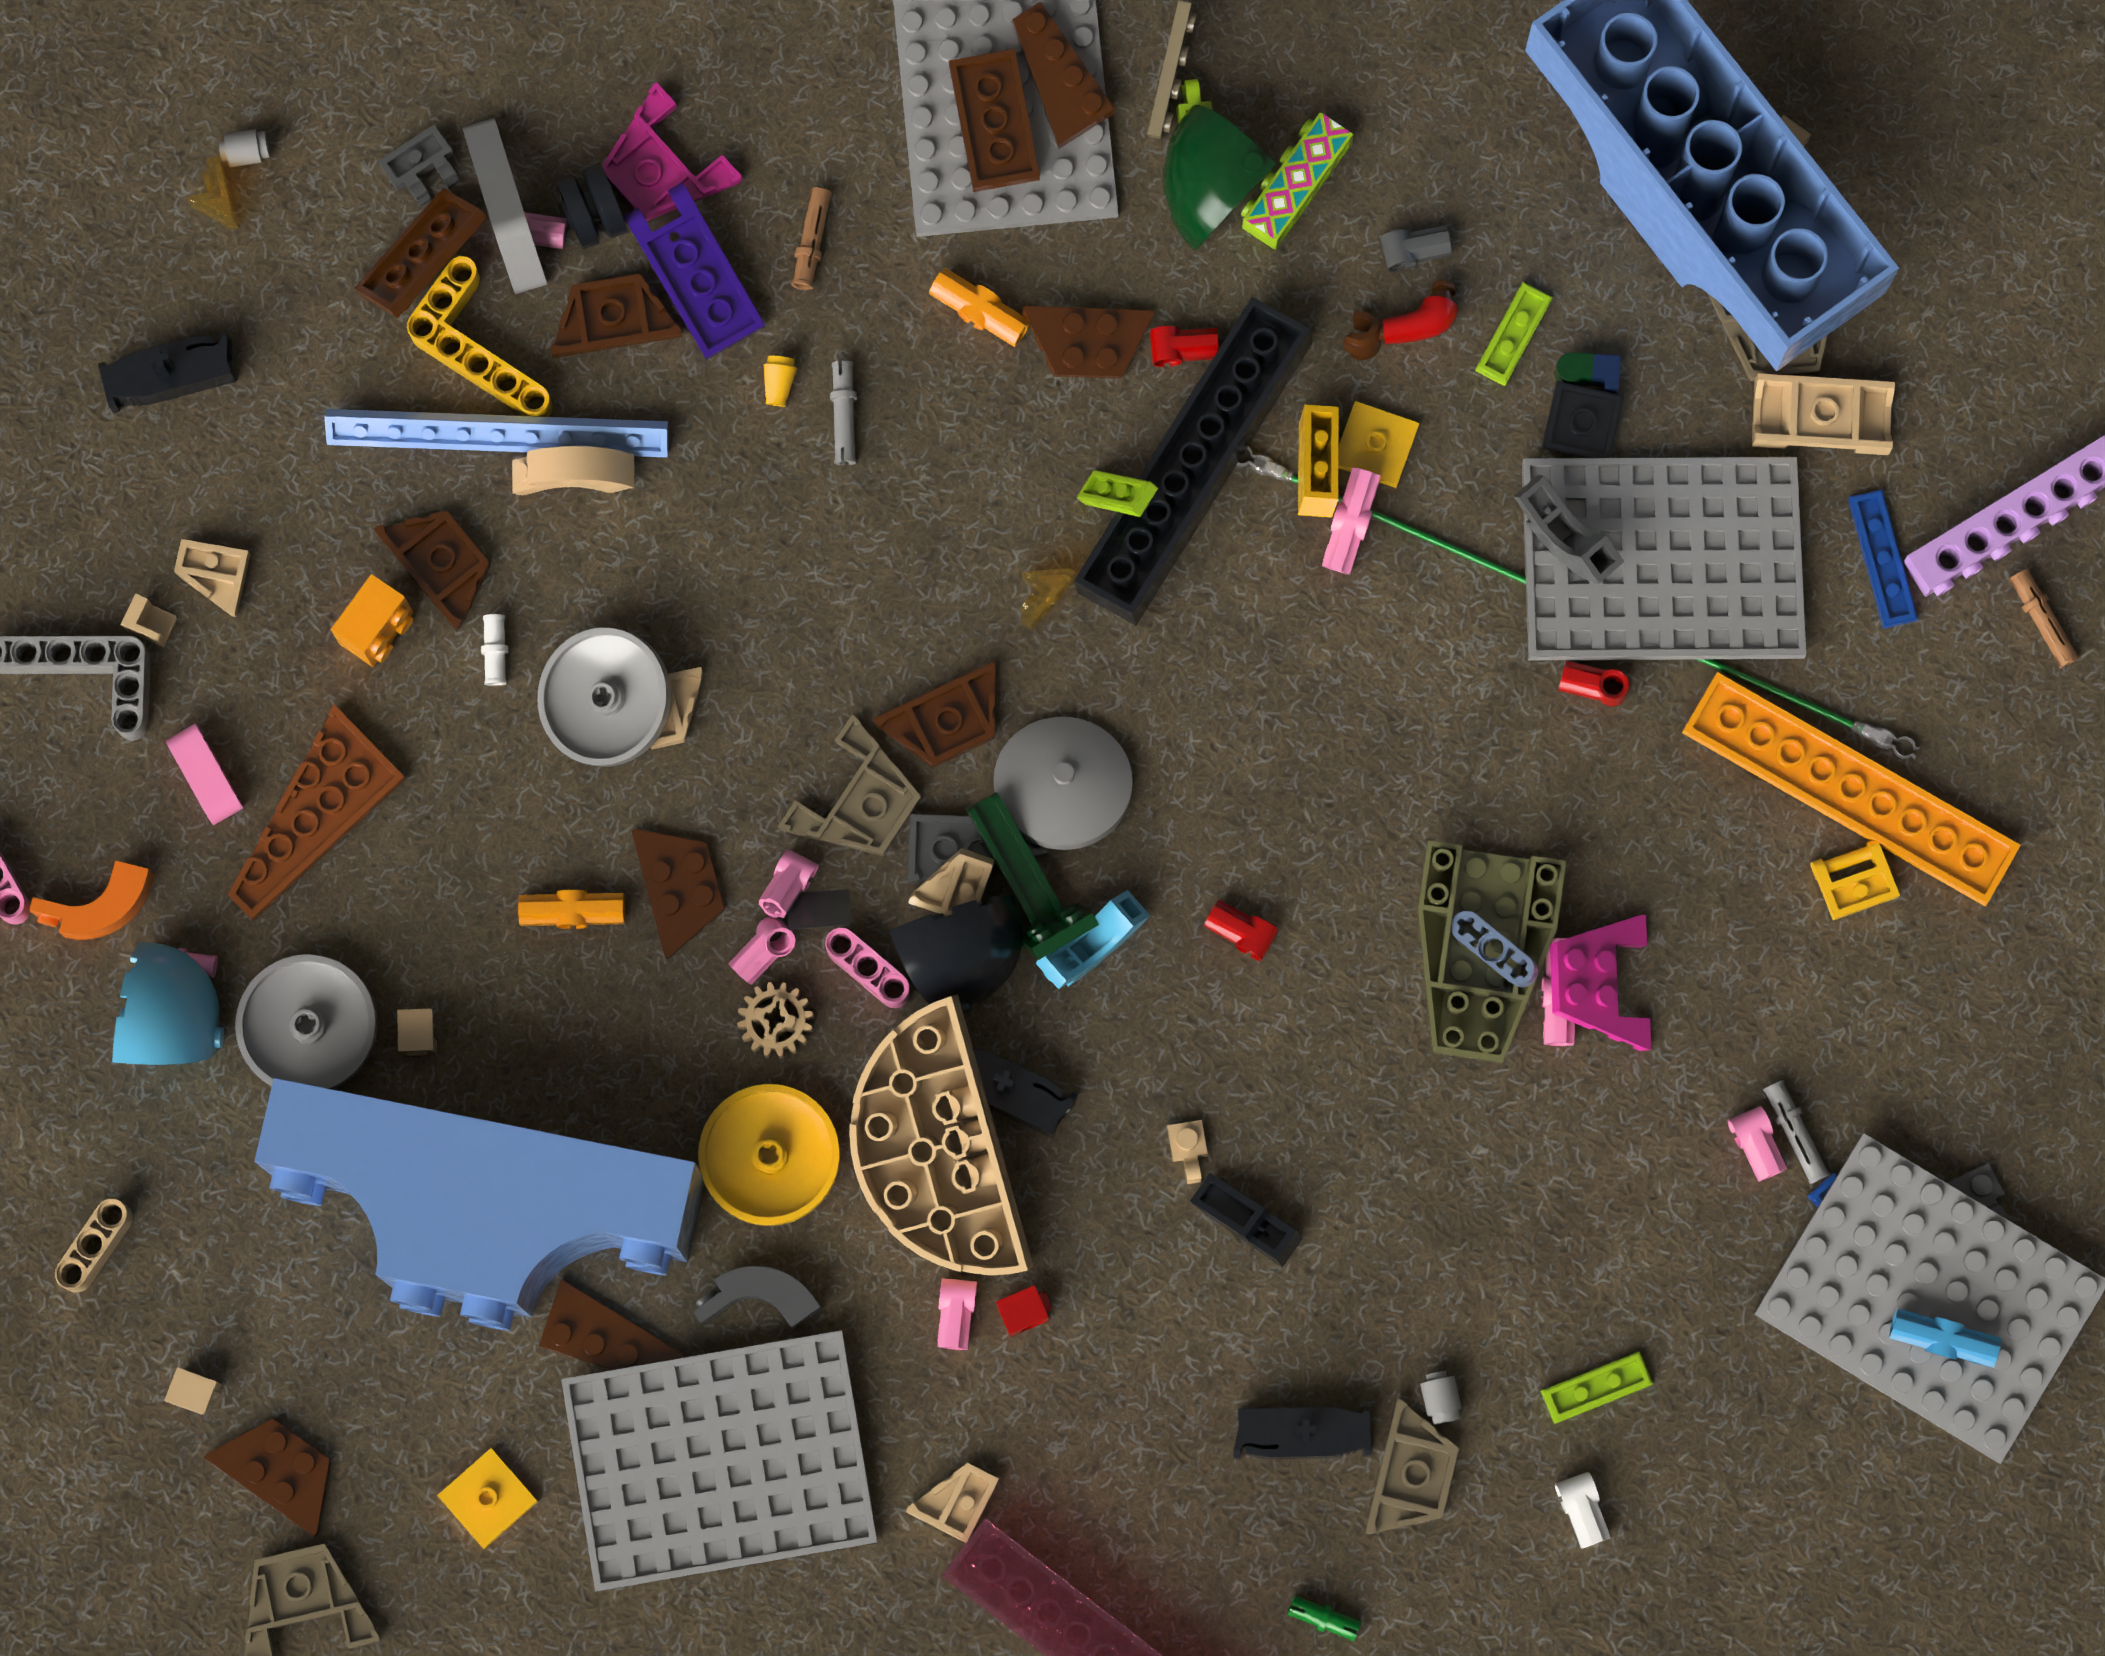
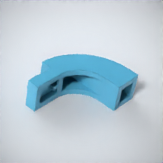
(1077, 958)

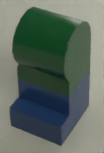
(1589, 370)

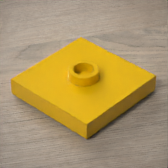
(1376, 442)
(487, 1498)

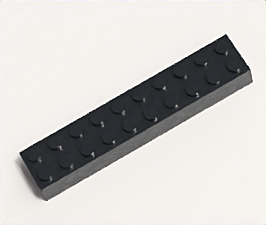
(1195, 460)

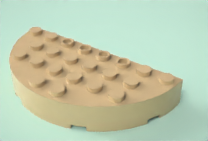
(932, 1149)

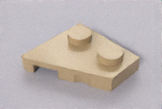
(214, 572)
(684, 693)
(954, 883)
(956, 1502)

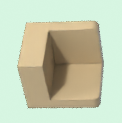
(148, 621)
(416, 1032)
(191, 1391)

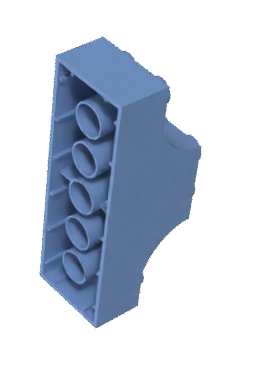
(1710, 170)
(474, 1202)

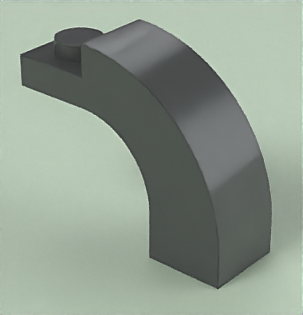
(1575, 545)
(759, 1283)

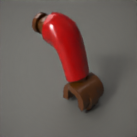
(1426, 322)

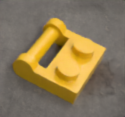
(1859, 890)

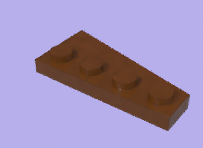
(1064, 84)
(598, 1335)

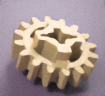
(790, 1024)

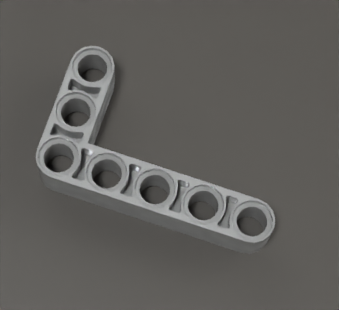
(504, 206)
(80, 663)

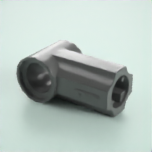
(1408, 248)

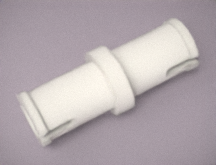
(494, 649)

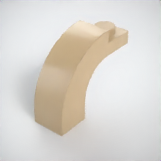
(573, 466)

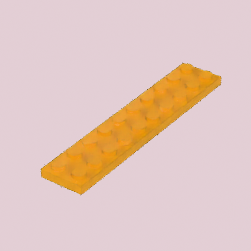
(1851, 789)

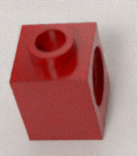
(1024, 1310)

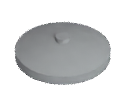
(604, 697)
(1064, 782)
(306, 1022)

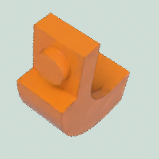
(108, 913)

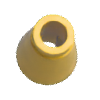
(778, 379)

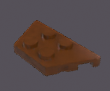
(612, 316)
(1087, 339)
(439, 561)
(947, 718)
(679, 886)
(278, 1470)

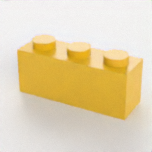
(1318, 460)

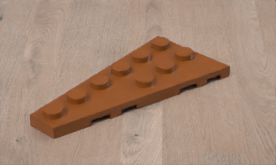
(324, 801)

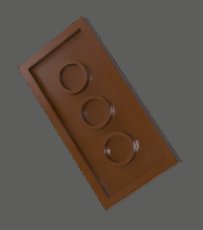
(994, 120)
(420, 253)

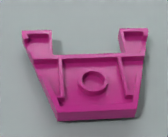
(645, 167)
(1587, 981)

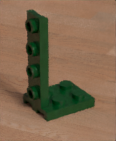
(1049, 922)

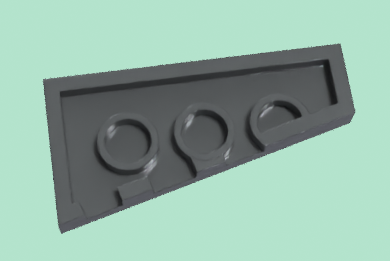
(938, 837)

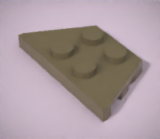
(1412, 1473)

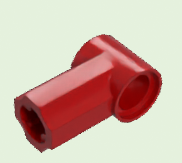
(1176, 345)
(1589, 683)
(1246, 932)

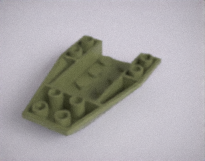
(1469, 1002)

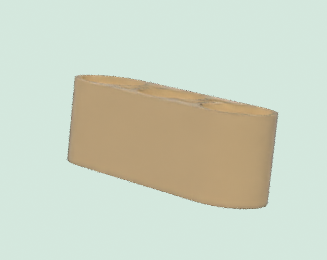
(95, 1227)

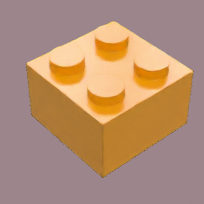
(373, 621)

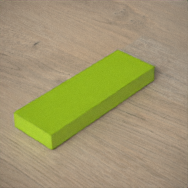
(1514, 334)
(1117, 493)
(1596, 1387)

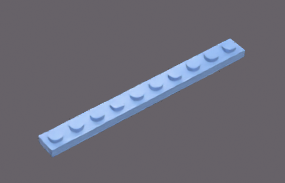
(492, 432)

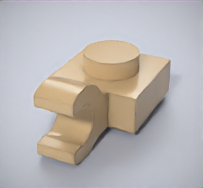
(1188, 1144)

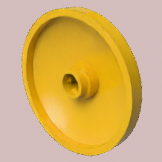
(769, 1154)

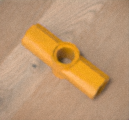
(979, 306)
(571, 909)

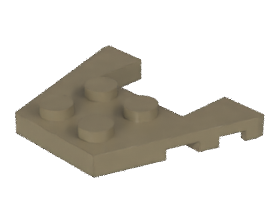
(1755, 362)
(871, 806)
(299, 1589)

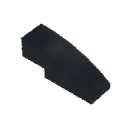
(1246, 1219)

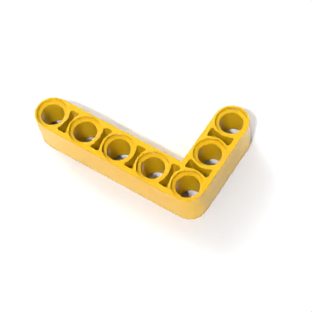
(470, 351)

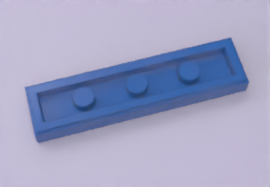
(1882, 559)

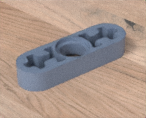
(1481, 926)

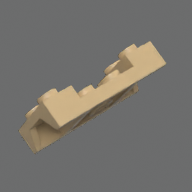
(1822, 413)

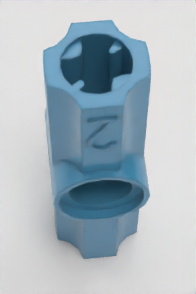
(1945, 1338)

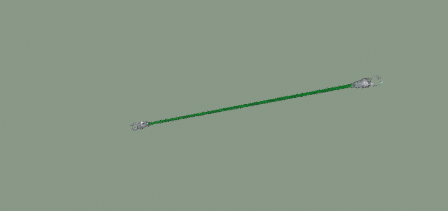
(1878, 736)

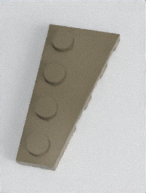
(1175, 57)

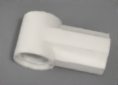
(1581, 1504)

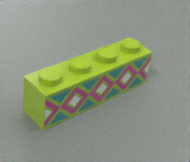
(1297, 180)

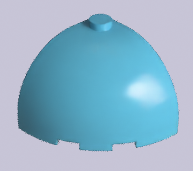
(167, 1011)

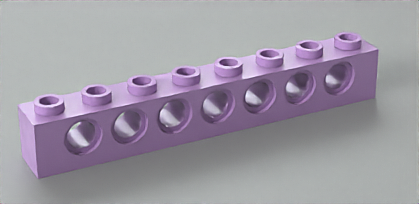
(1924, 562)

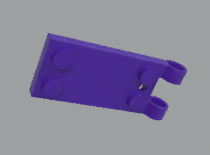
(697, 276)

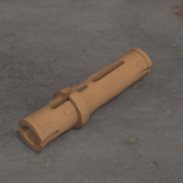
(809, 251)
(2044, 618)

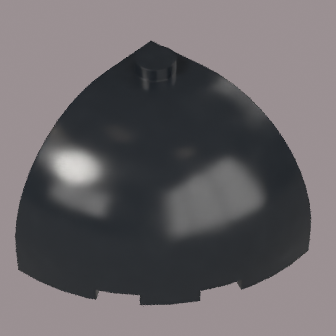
(962, 952)

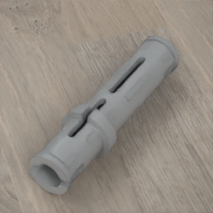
(843, 399)
(1796, 1131)

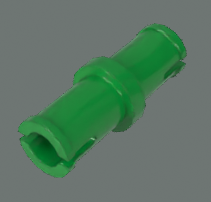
(1324, 1617)

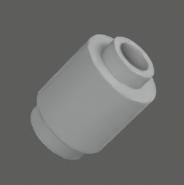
(244, 147)
(1441, 1397)

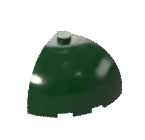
(1209, 172)

